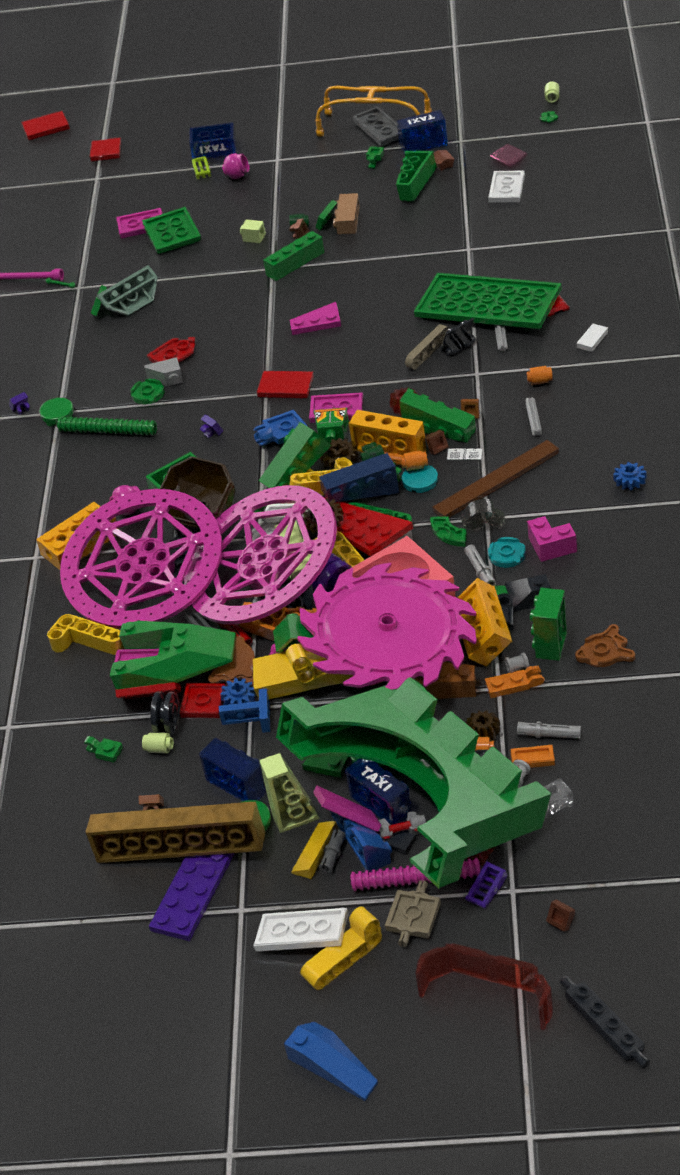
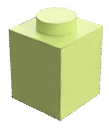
(253, 231)

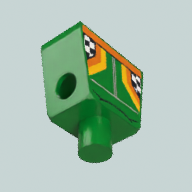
(332, 423)

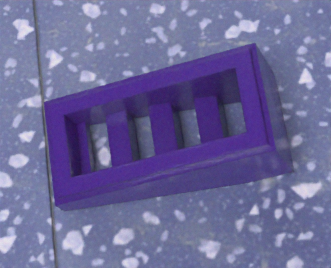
(488, 869)

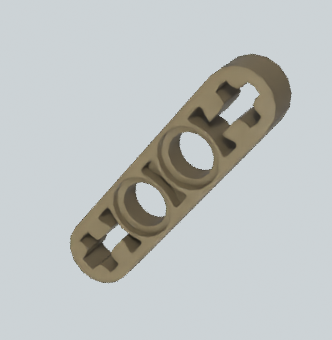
(426, 347)

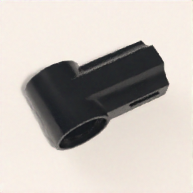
(506, 603)

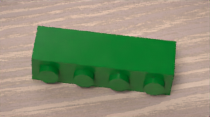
(293, 256)

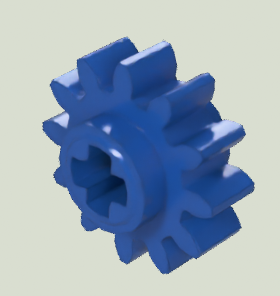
(629, 476)
(238, 692)

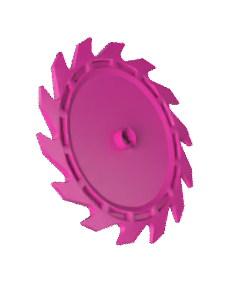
(387, 627)

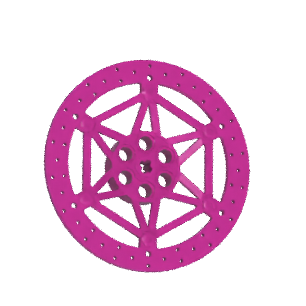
(270, 558)
(144, 563)

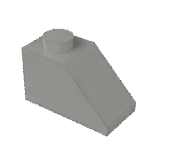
(165, 371)

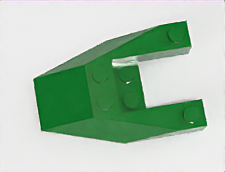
(182, 653)

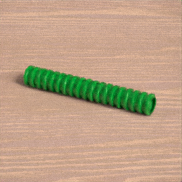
(107, 426)

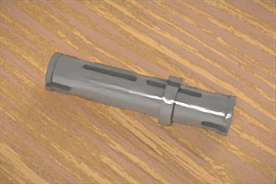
(482, 571)
(548, 730)

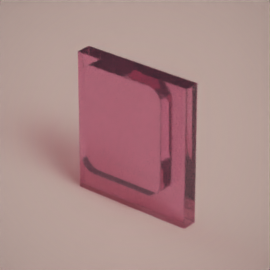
(508, 155)

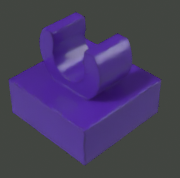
(18, 402)
(210, 426)

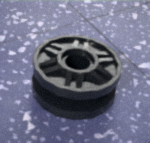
(164, 712)

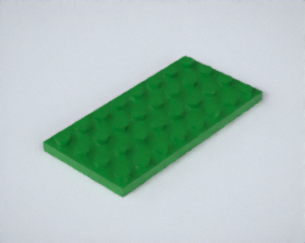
(488, 300)

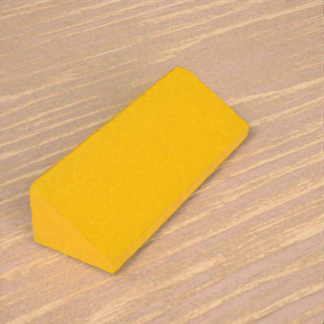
(314, 850)

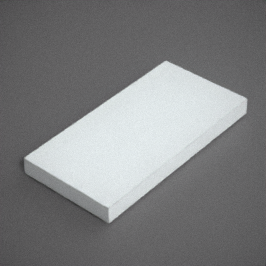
(301, 929)

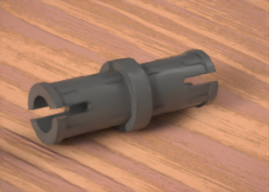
(332, 851)

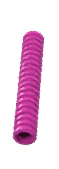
(403, 876)

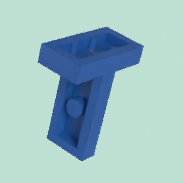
(248, 712)

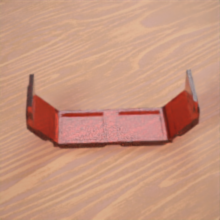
(486, 967)

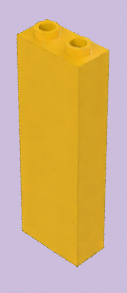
(280, 679)

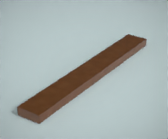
(496, 479)

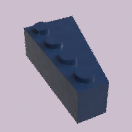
(361, 480)

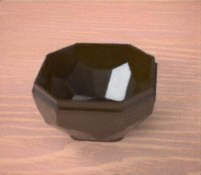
(204, 481)

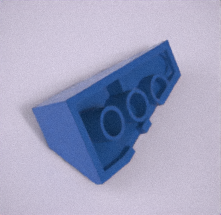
(365, 843)
(329, 1058)

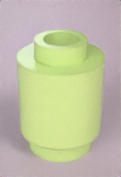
(551, 92)
(157, 743)

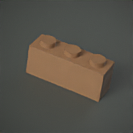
(347, 213)

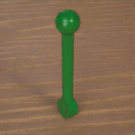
(71, 285)

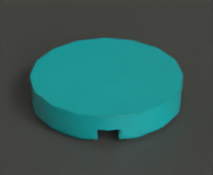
(420, 479)
(506, 552)

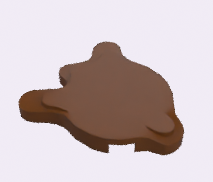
(605, 649)
(239, 668)

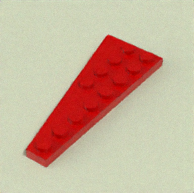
(370, 529)

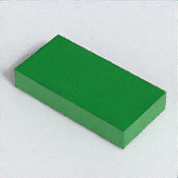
(326, 215)

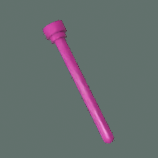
(56, 274)

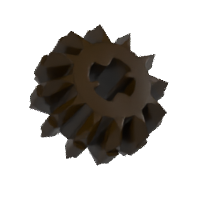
(485, 724)

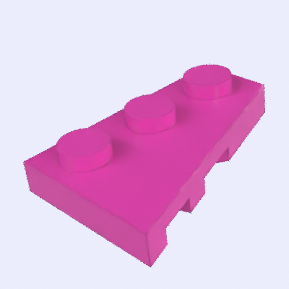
(319, 319)

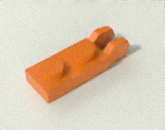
(514, 682)

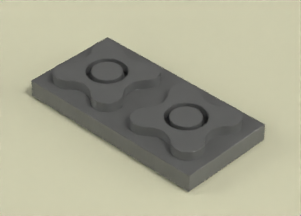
(377, 125)

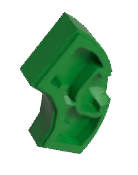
(97, 303)
(447, 532)

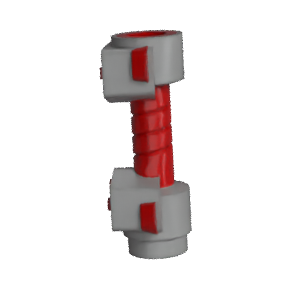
(413, 821)

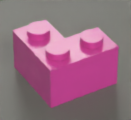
(549, 541)

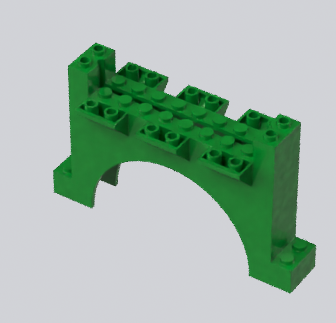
(397, 728)

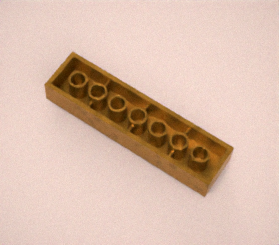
(176, 832)

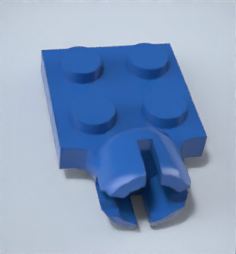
(276, 428)

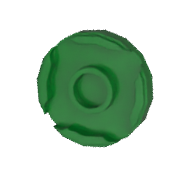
(147, 392)

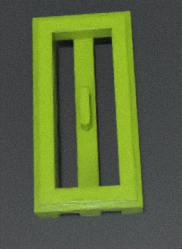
(202, 173)

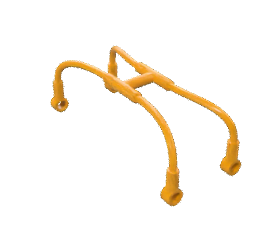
(369, 100)

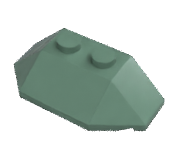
(131, 293)

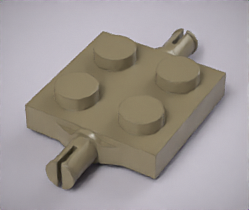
(413, 913)

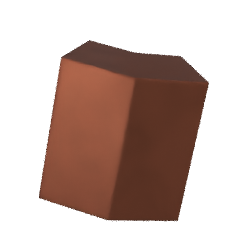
(443, 159)

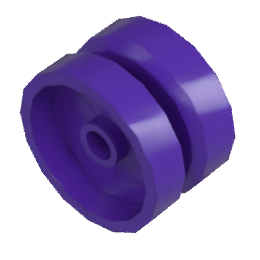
(330, 573)

